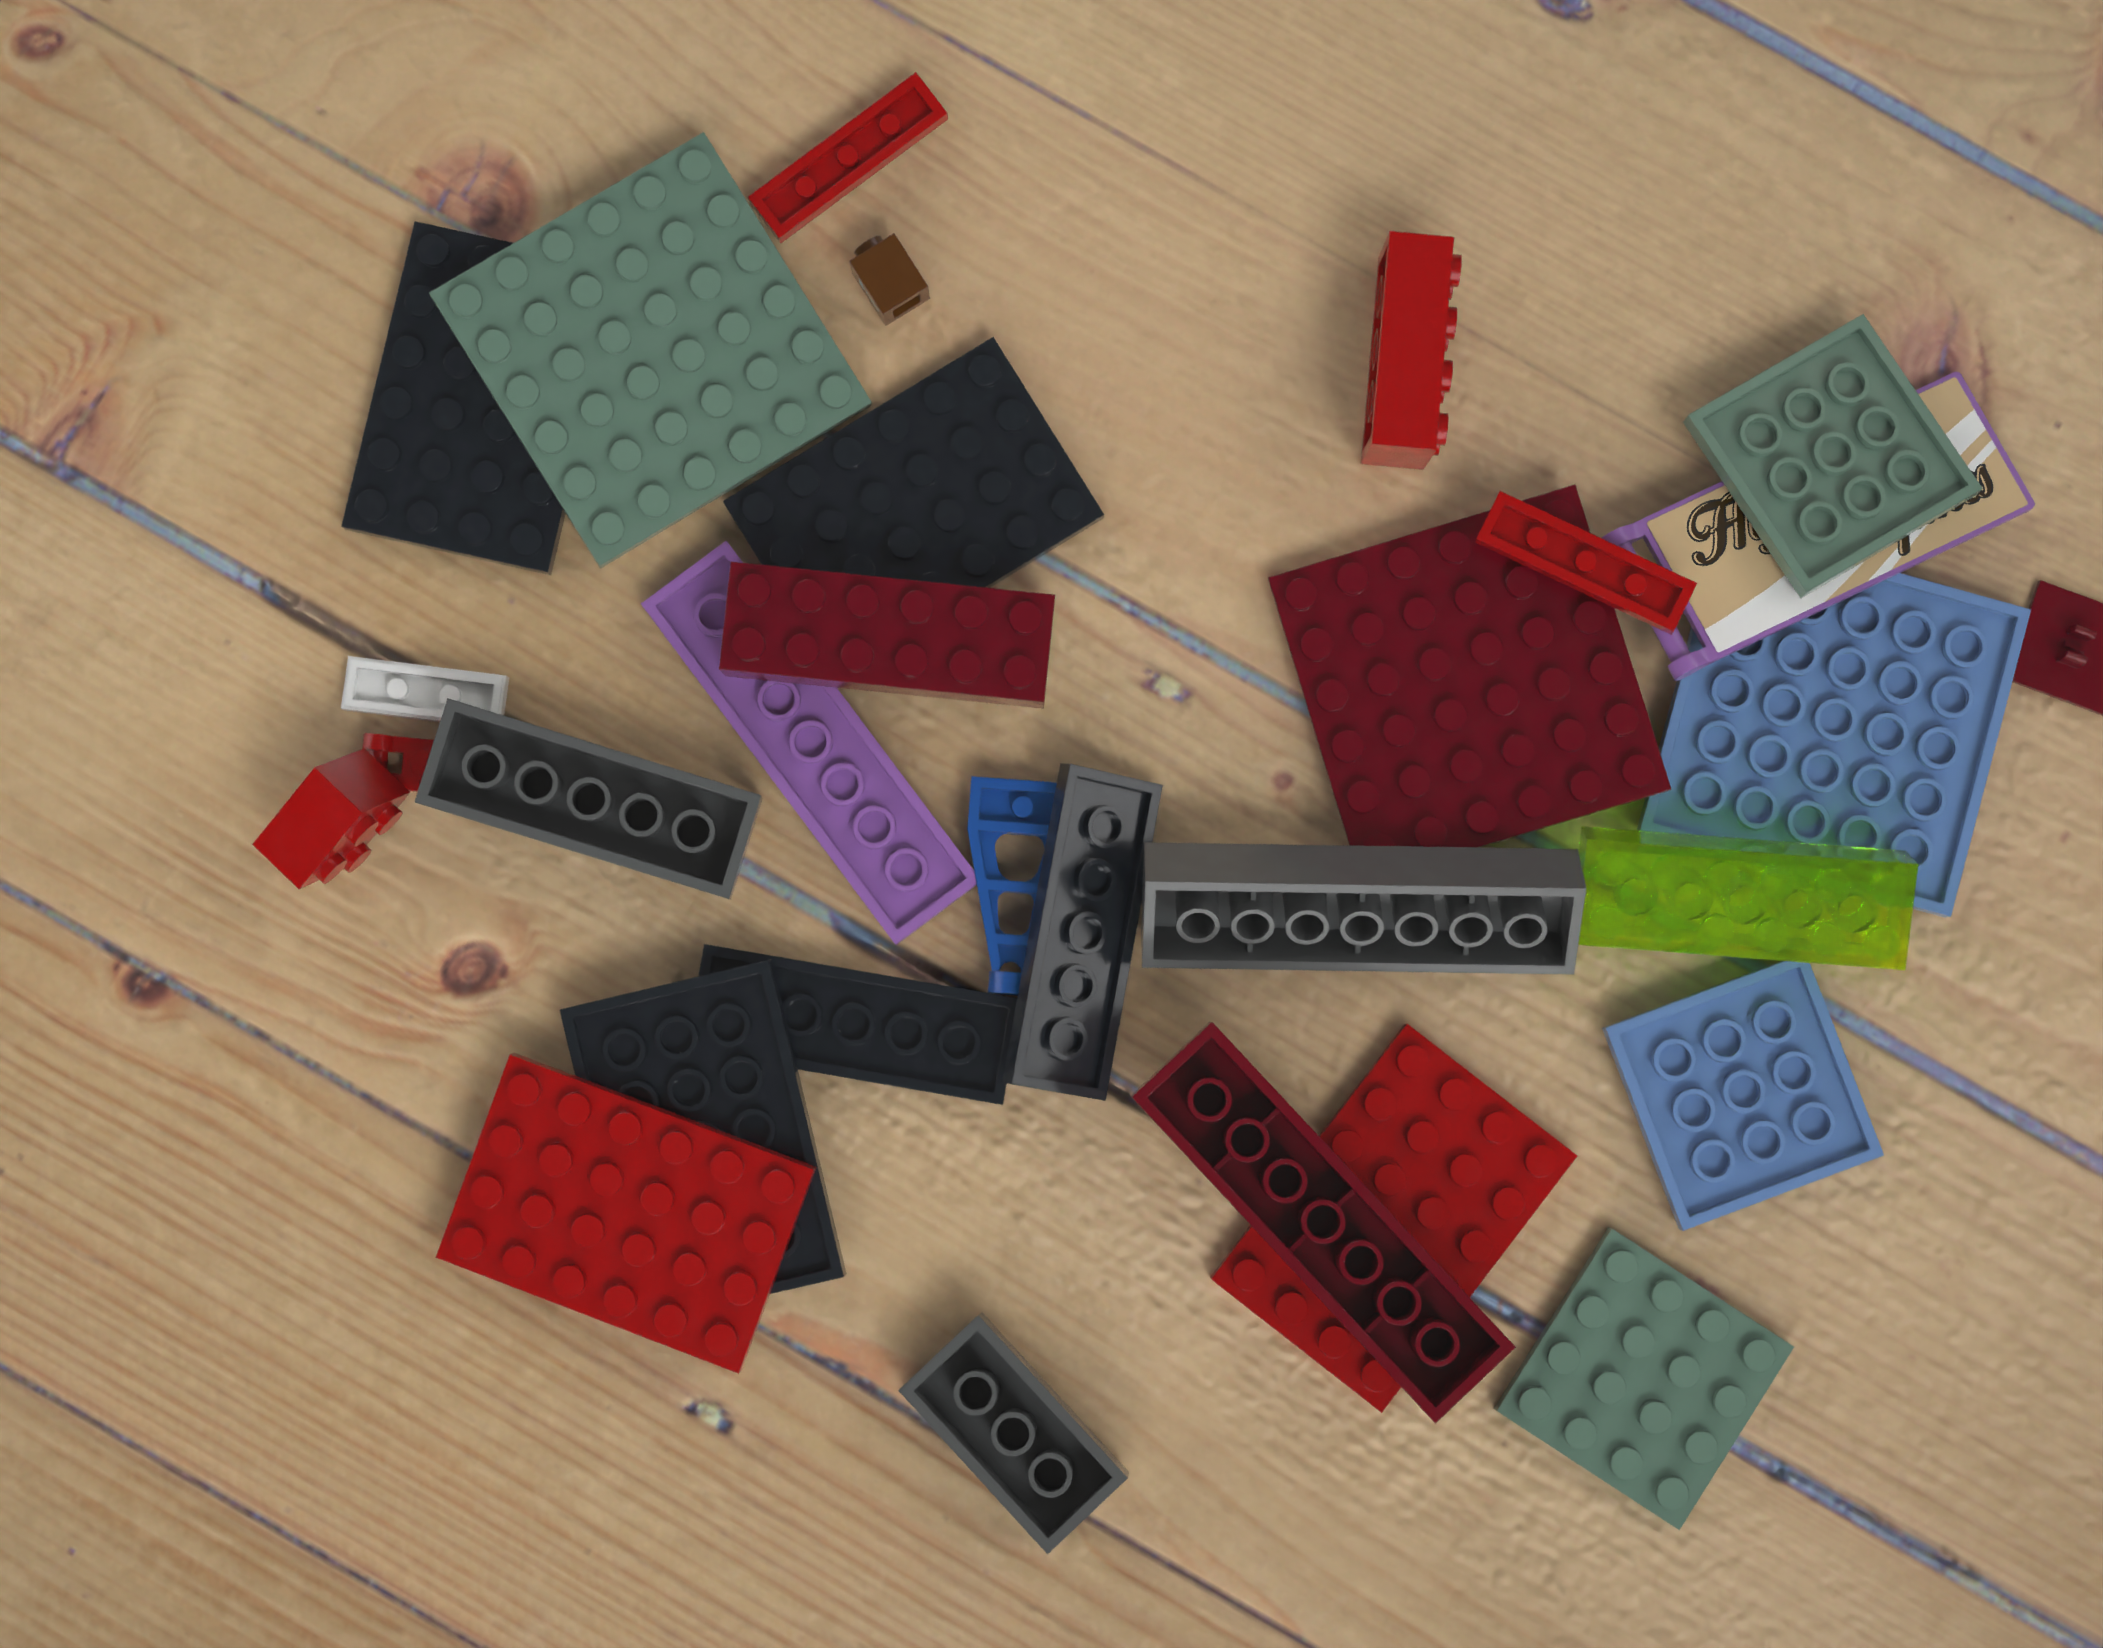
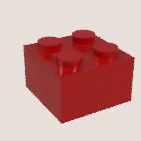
(332, 819)

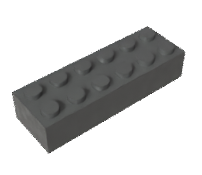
(588, 799)

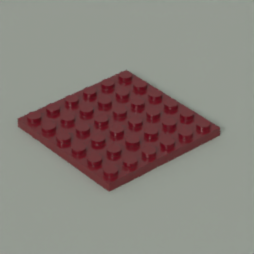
(1465, 689)

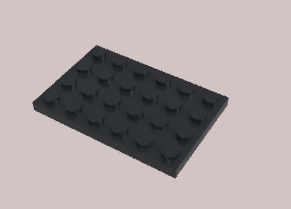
(435, 446)
(927, 487)
(726, 1060)

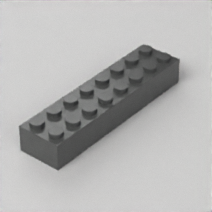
(1361, 908)

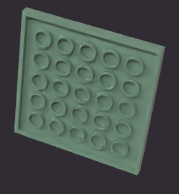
(651, 349)

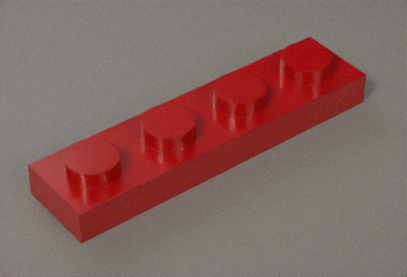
(848, 157)
(1586, 562)

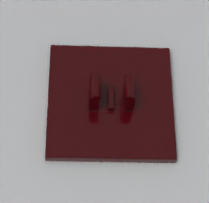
(2063, 648)

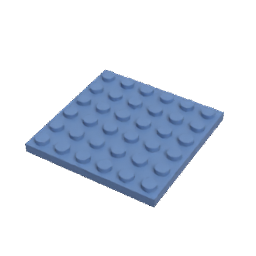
(1849, 730)

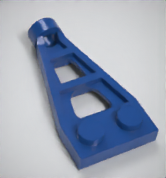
(998, 809)

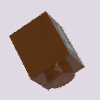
(888, 277)

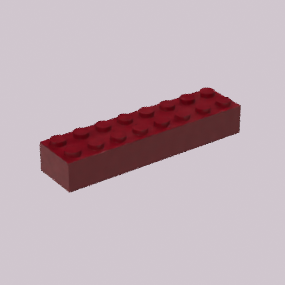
(1323, 1222)

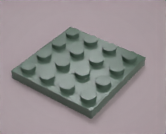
(1832, 455)
(1644, 1378)

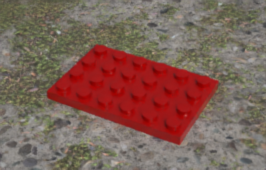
(1444, 1162)
(625, 1212)

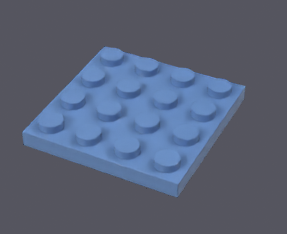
(1742, 1092)

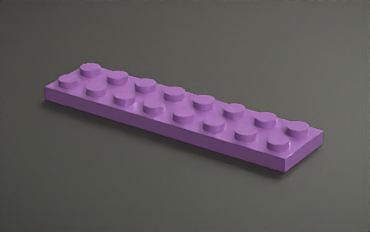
(820, 763)

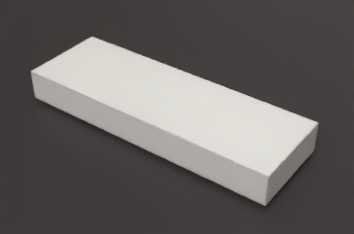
(417, 690)

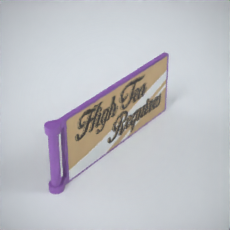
(1743, 590)

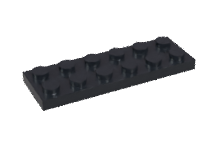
(1082, 933)
(888, 1026)

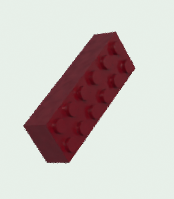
(887, 635)

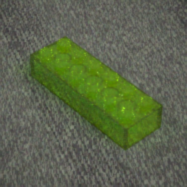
(1747, 897)

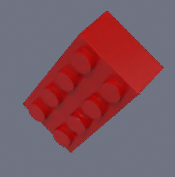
(1409, 349)

